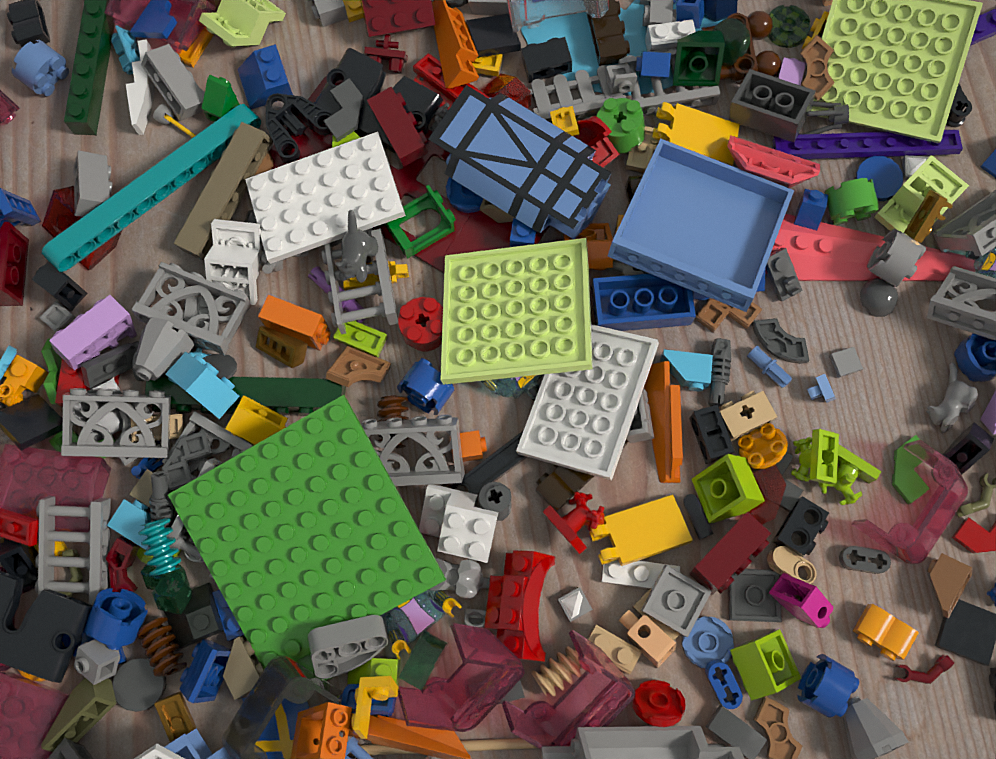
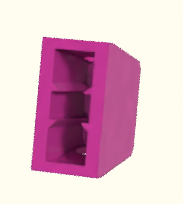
(813, 606)

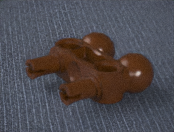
(767, 62)

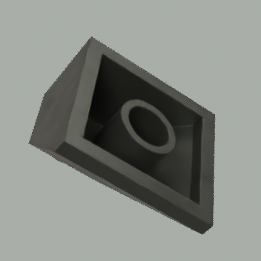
(197, 620)

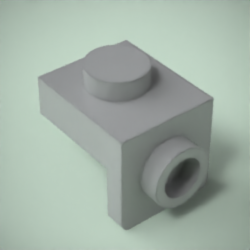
(620, 78)

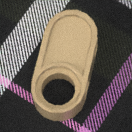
(787, 561)

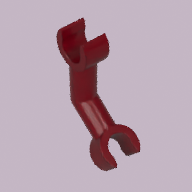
(941, 665)

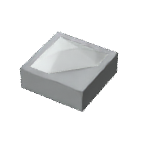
(911, 164)
(574, 604)

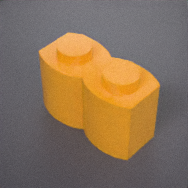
(885, 632)

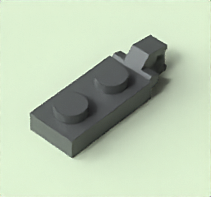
(109, 364)

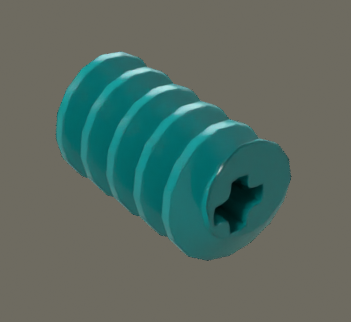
(160, 547)

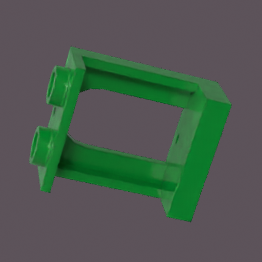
(429, 200)

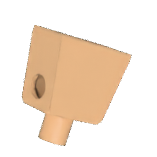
(656, 646)

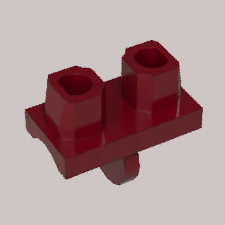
(396, 57)

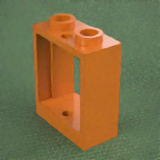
(295, 322)
(323, 727)

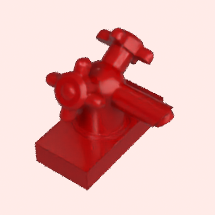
(576, 519)

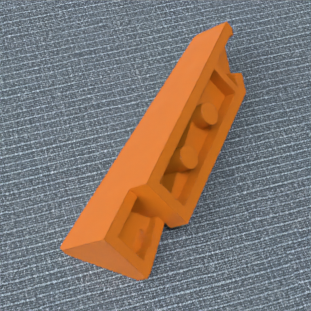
(454, 45)
(665, 414)
(425, 741)

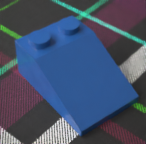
(205, 675)

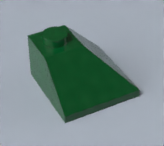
(699, 59)

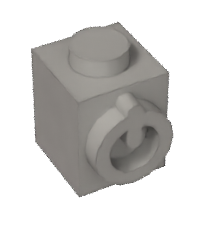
(659, 12)
(96, 661)

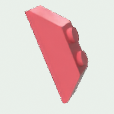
(771, 163)

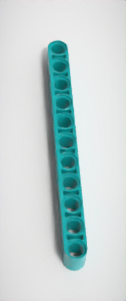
(146, 191)

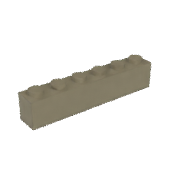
(223, 189)

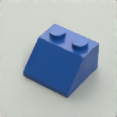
(263, 76)

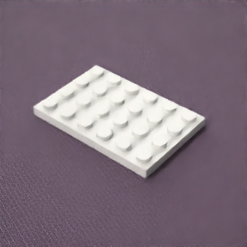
(311, 197)
(587, 414)

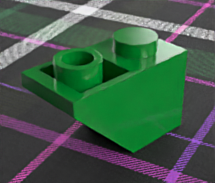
(218, 98)

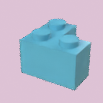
(201, 382)

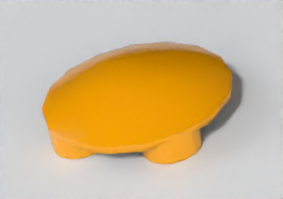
(763, 446)

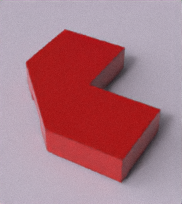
(975, 537)

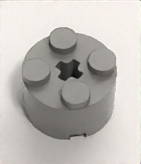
(896, 257)

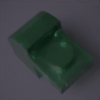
(170, 589)
(423, 660)

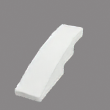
(141, 92)

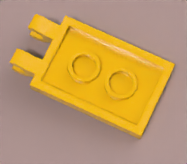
(696, 131)
(642, 531)

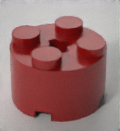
(410, 320)

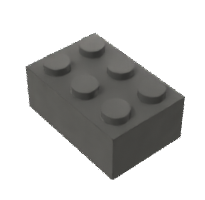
(771, 105)

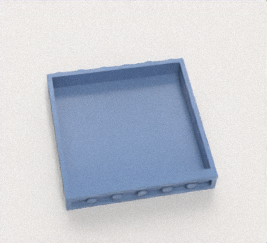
(702, 225)

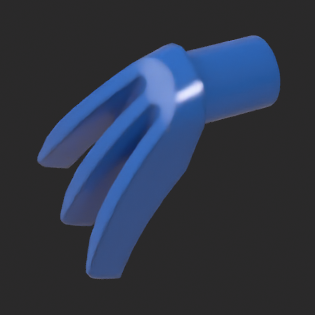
(146, 464)

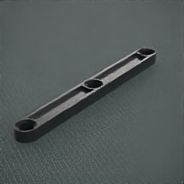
(492, 467)

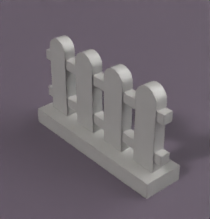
(584, 107)

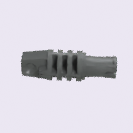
(720, 370)
(159, 501)

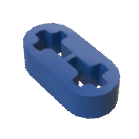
(718, 686)

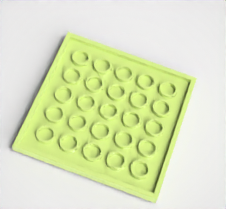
(898, 61)
(516, 312)

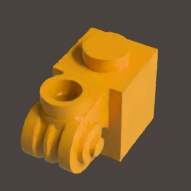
(21, 376)

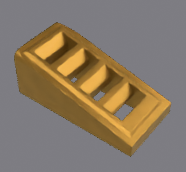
(295, 349)

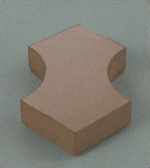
(816, 58)
(774, 721)

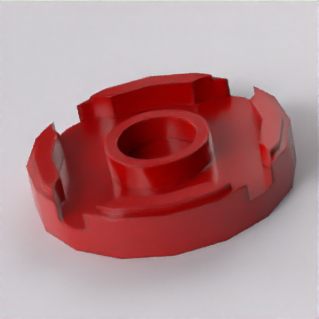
(658, 703)

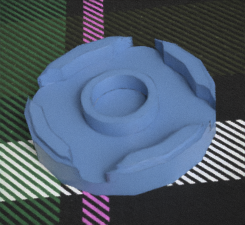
(708, 641)

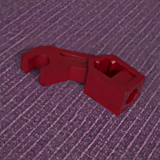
(118, 568)

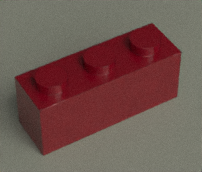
(398, 125)

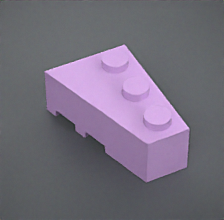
(93, 332)

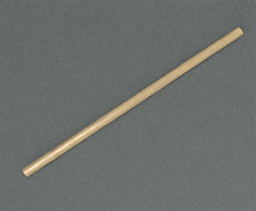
(469, 745)

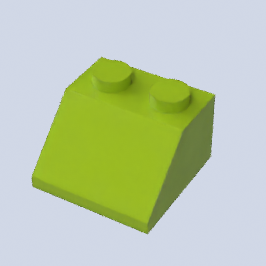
(727, 488)
(765, 665)

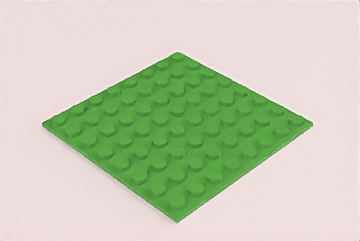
(306, 532)

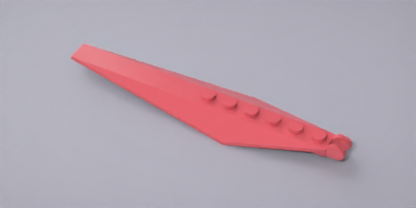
(843, 254)

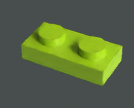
(362, 338)

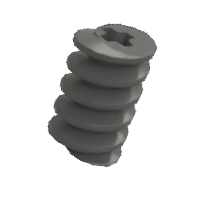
(498, 492)

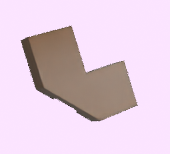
(715, 312)

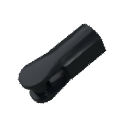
(697, 516)

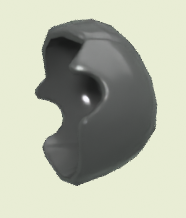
(879, 297)

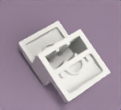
(235, 256)
(458, 523)

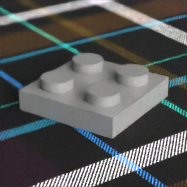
(676, 600)

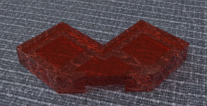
(773, 489)

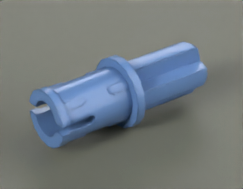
(769, 367)

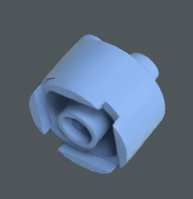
(39, 67)

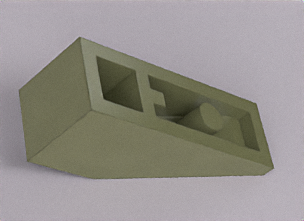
(80, 712)

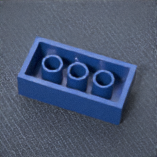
(641, 303)

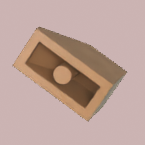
(948, 581)

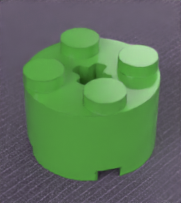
(625, 121)
(852, 200)

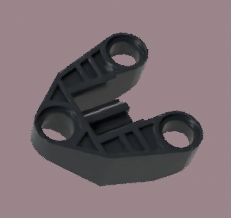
(293, 105)

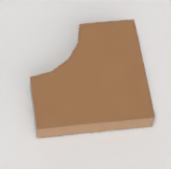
(357, 366)

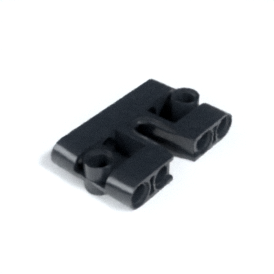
(369, 79)
(38, 641)

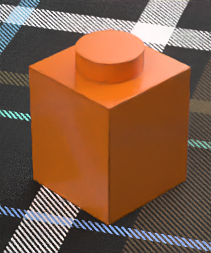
(472, 446)

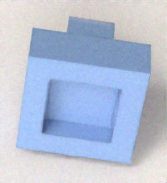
(823, 389)

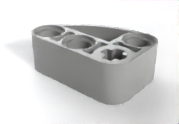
(346, 645)

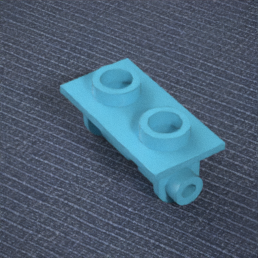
(125, 43)

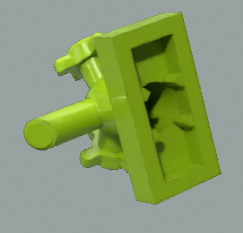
(819, 457)
(850, 468)

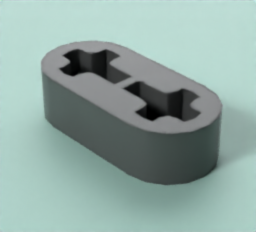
(864, 565)

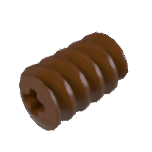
(392, 408)
(160, 649)

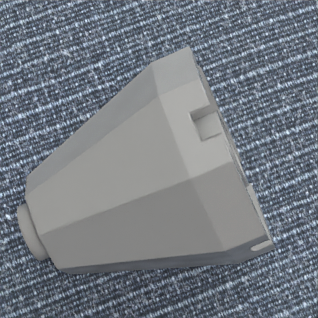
(159, 348)
(870, 730)

